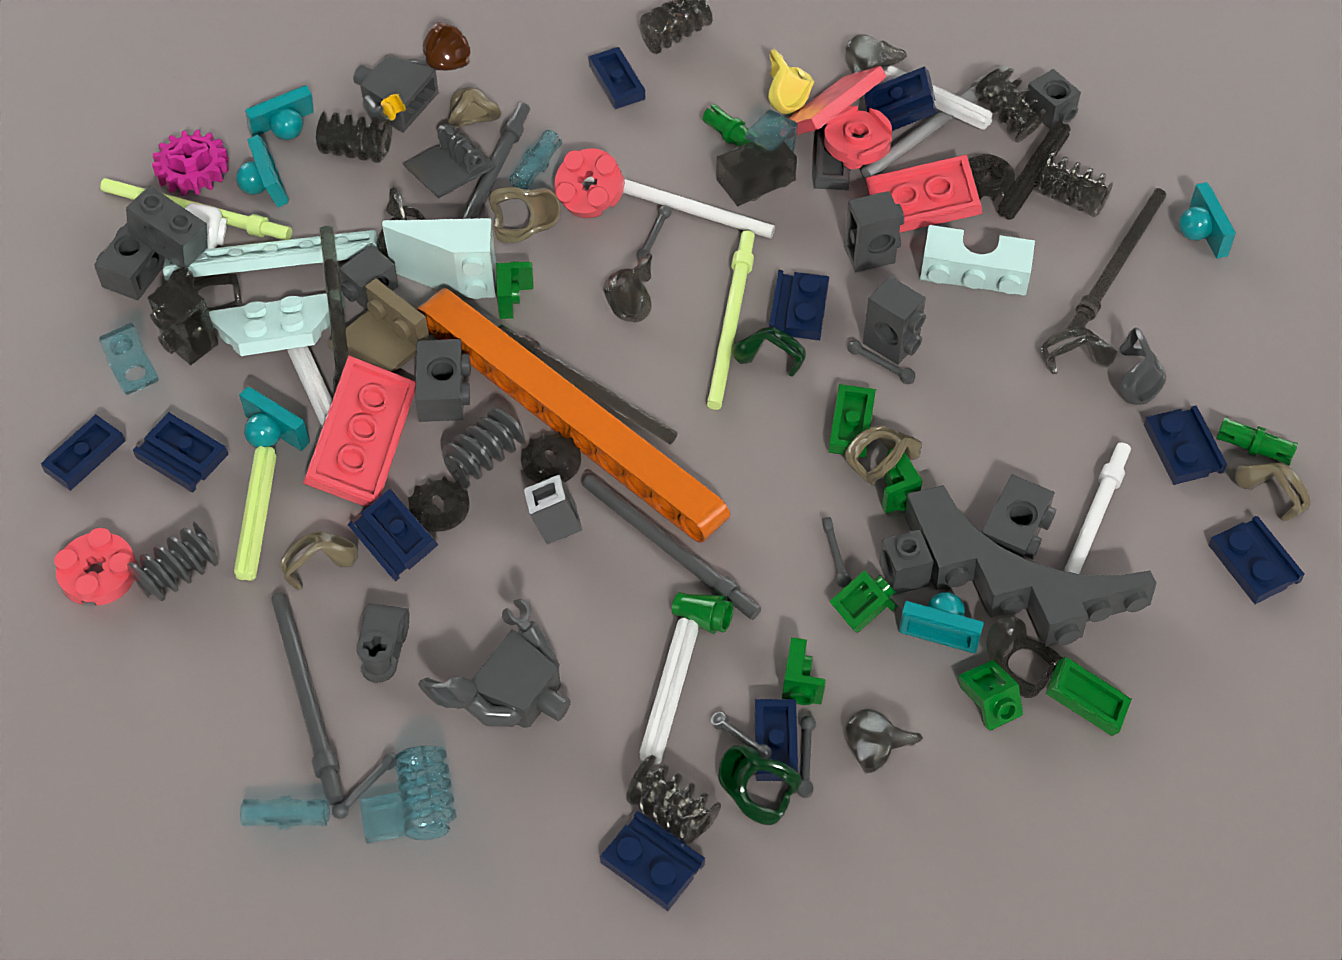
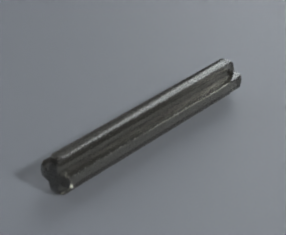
(1025, 181)

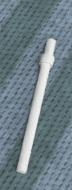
(696, 208)
(1110, 479)

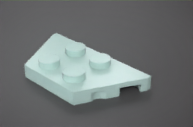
(274, 324)

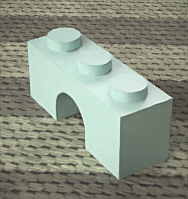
(1002, 270)

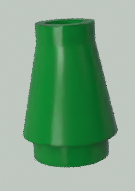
(708, 611)

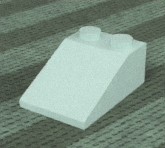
(445, 254)

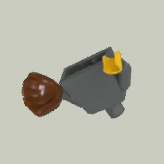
(404, 88)

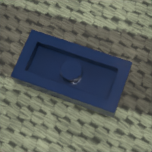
(617, 77)
(83, 452)
(778, 729)

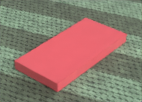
(360, 432)

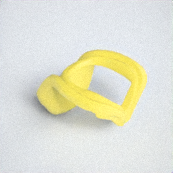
(788, 90)

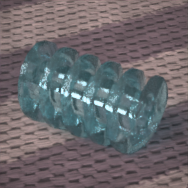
(425, 792)

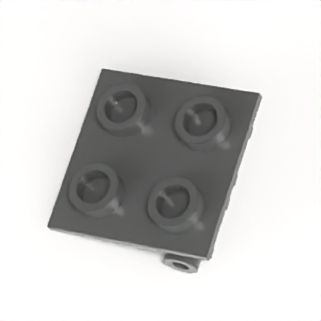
(449, 163)

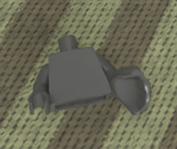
(513, 682)

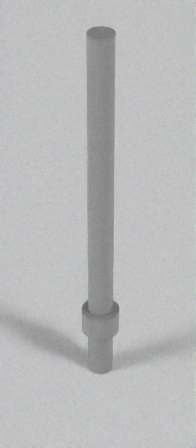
(919, 134)

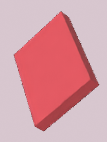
(836, 99)
(931, 192)

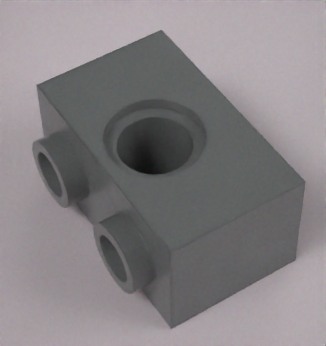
(167, 227)
(873, 231)
(128, 265)
(894, 320)
(440, 380)
(1024, 504)

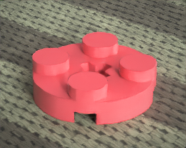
(858, 151)
(577, 168)
(87, 550)

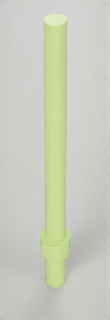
(254, 224)
(741, 265)

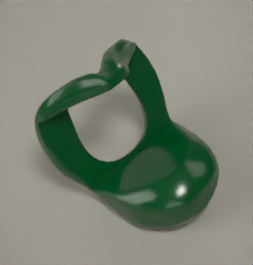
(748, 348)
(736, 769)

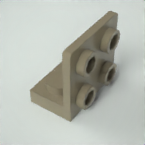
(387, 331)

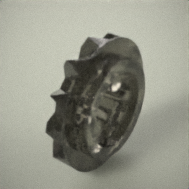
(1001, 175)
(539, 468)
(430, 517)

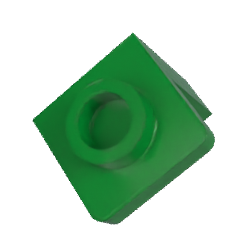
(511, 279)
(901, 481)
(864, 600)
(797, 680)
(994, 693)

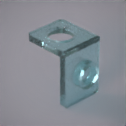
(772, 131)
(125, 352)

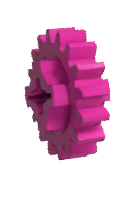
(190, 162)

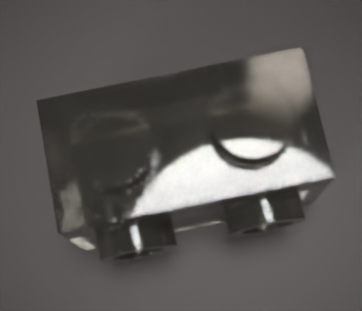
(182, 320)

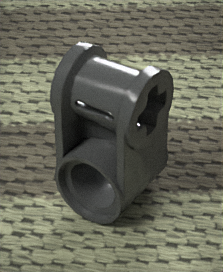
(381, 640)

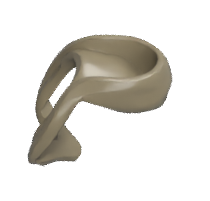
(472, 106)
(543, 209)
(891, 439)
(1254, 475)
(338, 549)

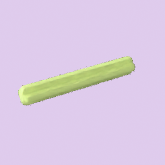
(255, 513)

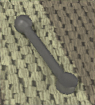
(664, 212)
(906, 375)
(843, 578)
(721, 721)
(806, 788)
(340, 809)

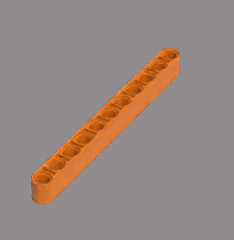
(576, 415)

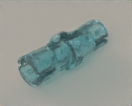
(536, 160)
(285, 812)

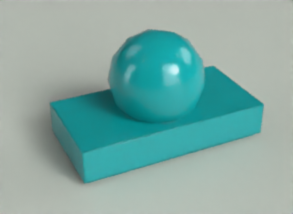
(281, 114)
(261, 174)
(1207, 220)
(271, 422)
(942, 622)

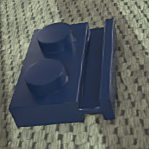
(904, 98)
(799, 304)
(1185, 445)
(180, 452)
(393, 534)
(1256, 559)
(652, 860)

